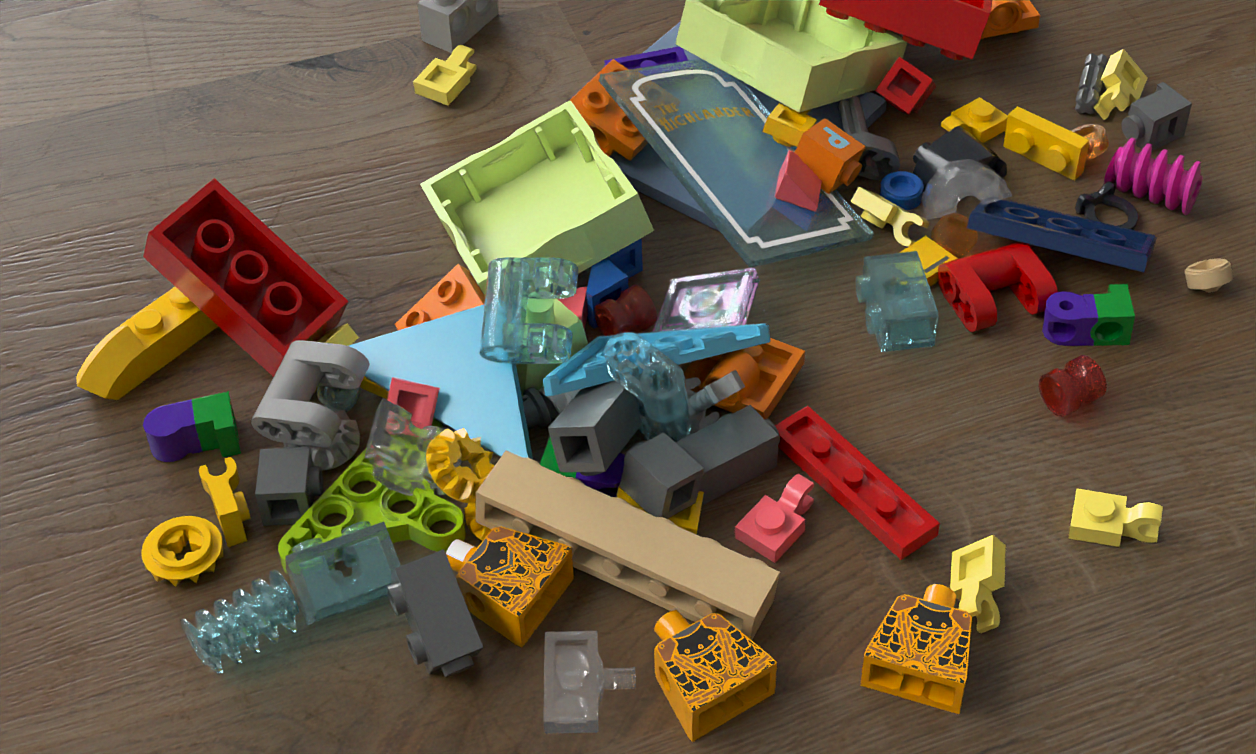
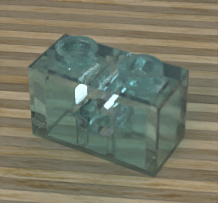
(897, 301)
(326, 591)

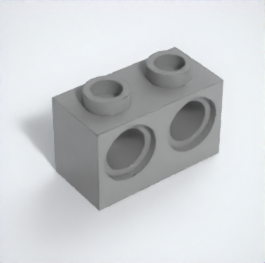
(453, 21)

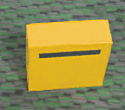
(931, 257)

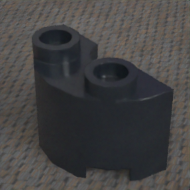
(953, 146)

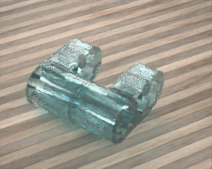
(504, 325)
(658, 387)

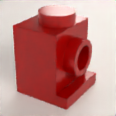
(905, 87)

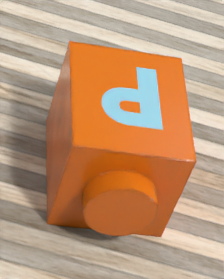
(830, 154)

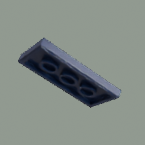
(1064, 233)

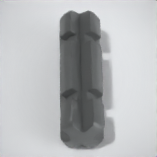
(1091, 83)

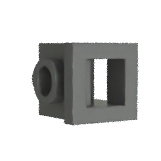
(1157, 118)

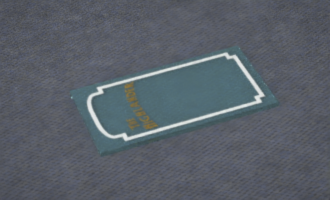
(714, 143)

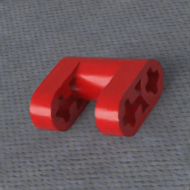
(970, 279)

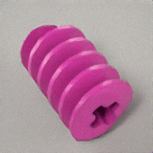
(1155, 176)

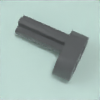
(877, 148)

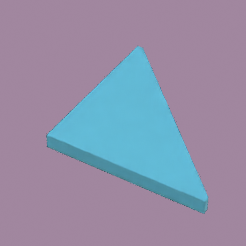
(681, 346)
(472, 392)

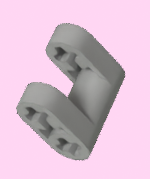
(286, 407)

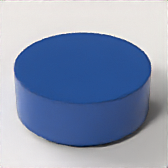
(902, 189)

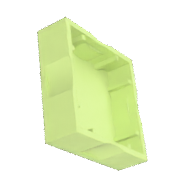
(789, 48)
(539, 197)

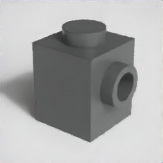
(661, 476)
(286, 484)

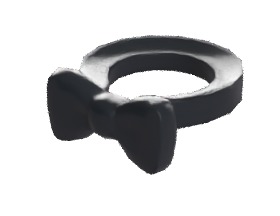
(1087, 202)

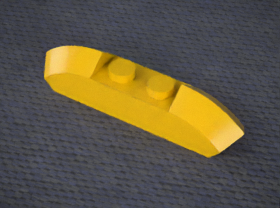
(143, 345)

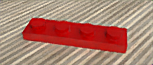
(856, 483)

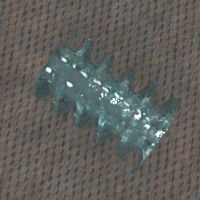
(243, 621)

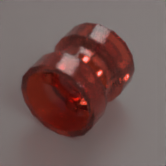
(628, 313)
(1068, 387)

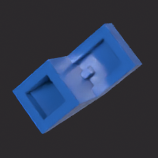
(611, 276)

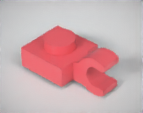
(774, 525)

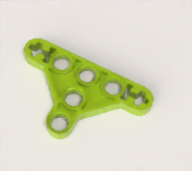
(376, 508)

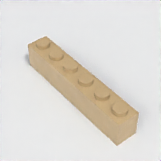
(627, 544)

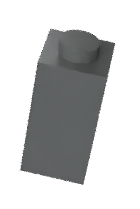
(594, 428)
(733, 451)
(436, 613)

